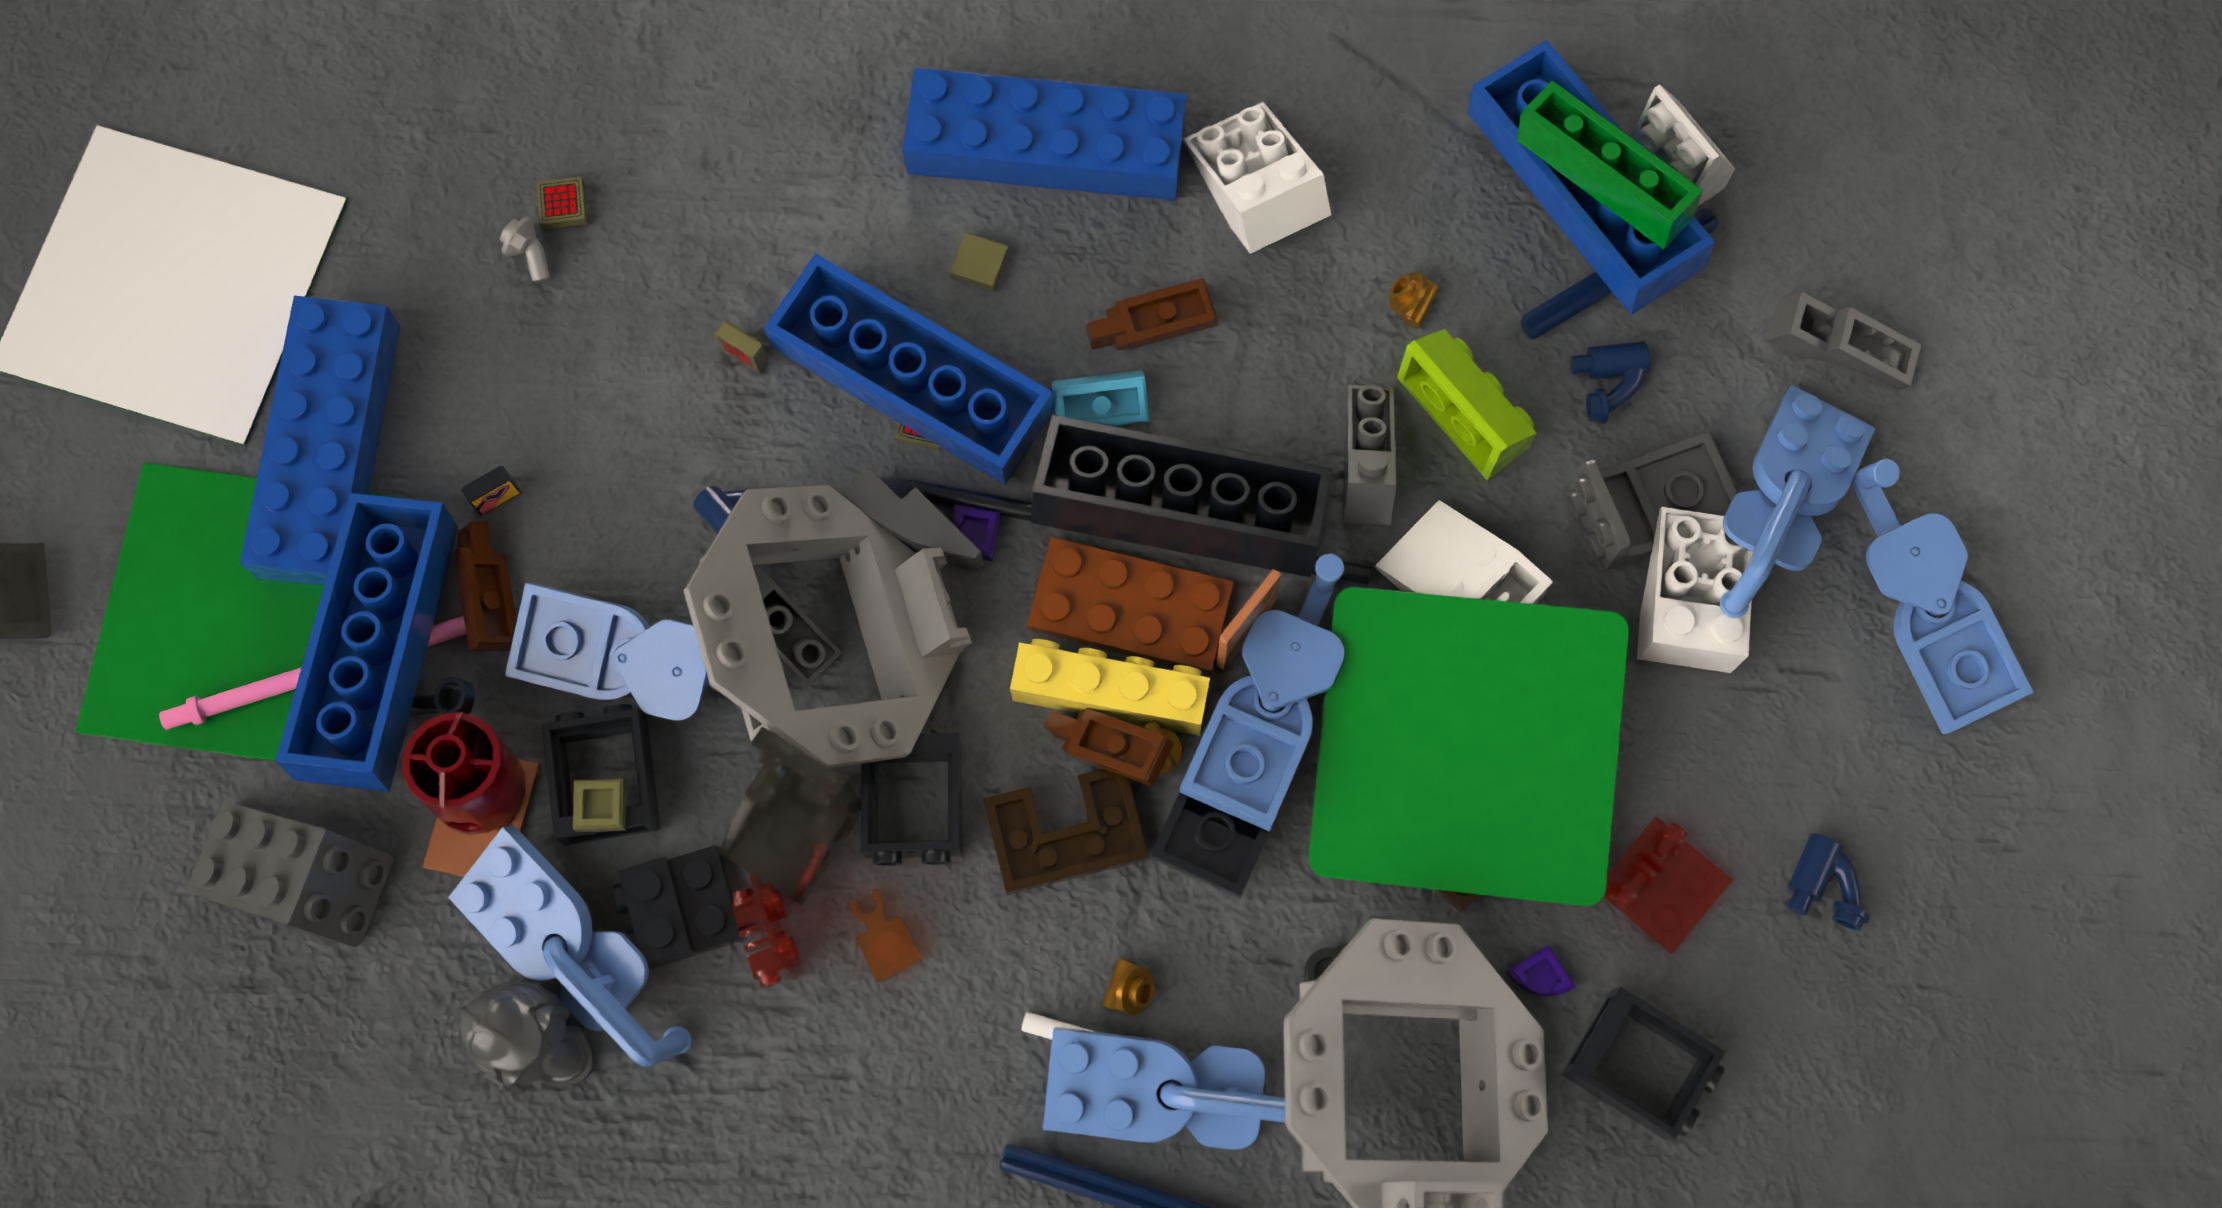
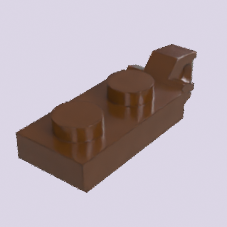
(1155, 317)
(484, 590)
(1112, 744)

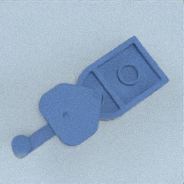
(1801, 473)
(606, 652)
(1961, 656)
(1256, 747)
(522, 907)
(1112, 1085)

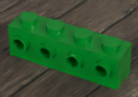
(1608, 164)

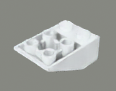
(1681, 143)
(1259, 177)
(1461, 559)
(1685, 580)

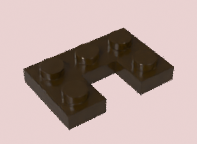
(1040, 859)

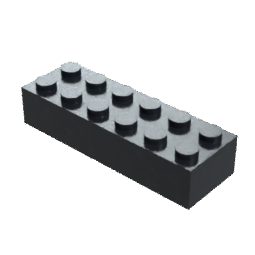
(1180, 495)

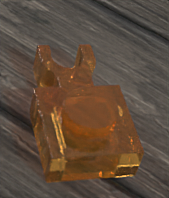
(886, 943)

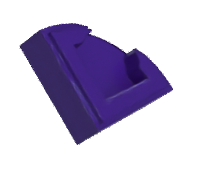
(979, 527)
(1542, 974)

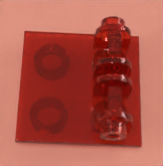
(1664, 884)
(766, 907)

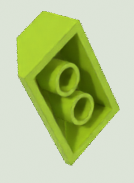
(1465, 402)

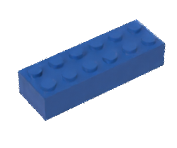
(1044, 133)
(1619, 253)
(910, 368)
(319, 435)
(368, 643)

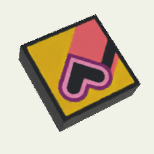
(491, 490)

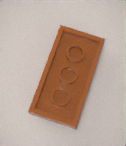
(1130, 605)

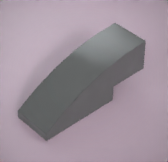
(912, 520)

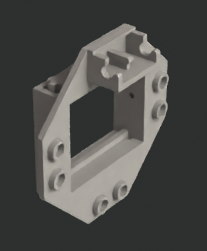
(895, 598)
(1429, 974)

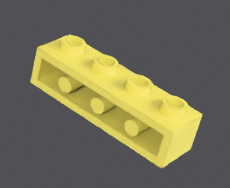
(1119, 689)

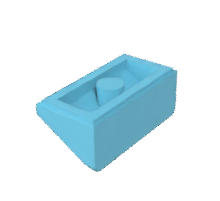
(1103, 398)

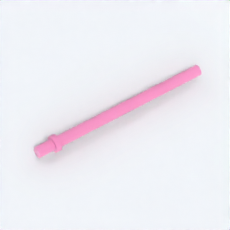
(197, 709)

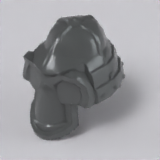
(522, 1036)

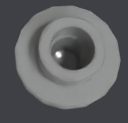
(520, 238)

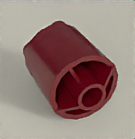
(464, 773)

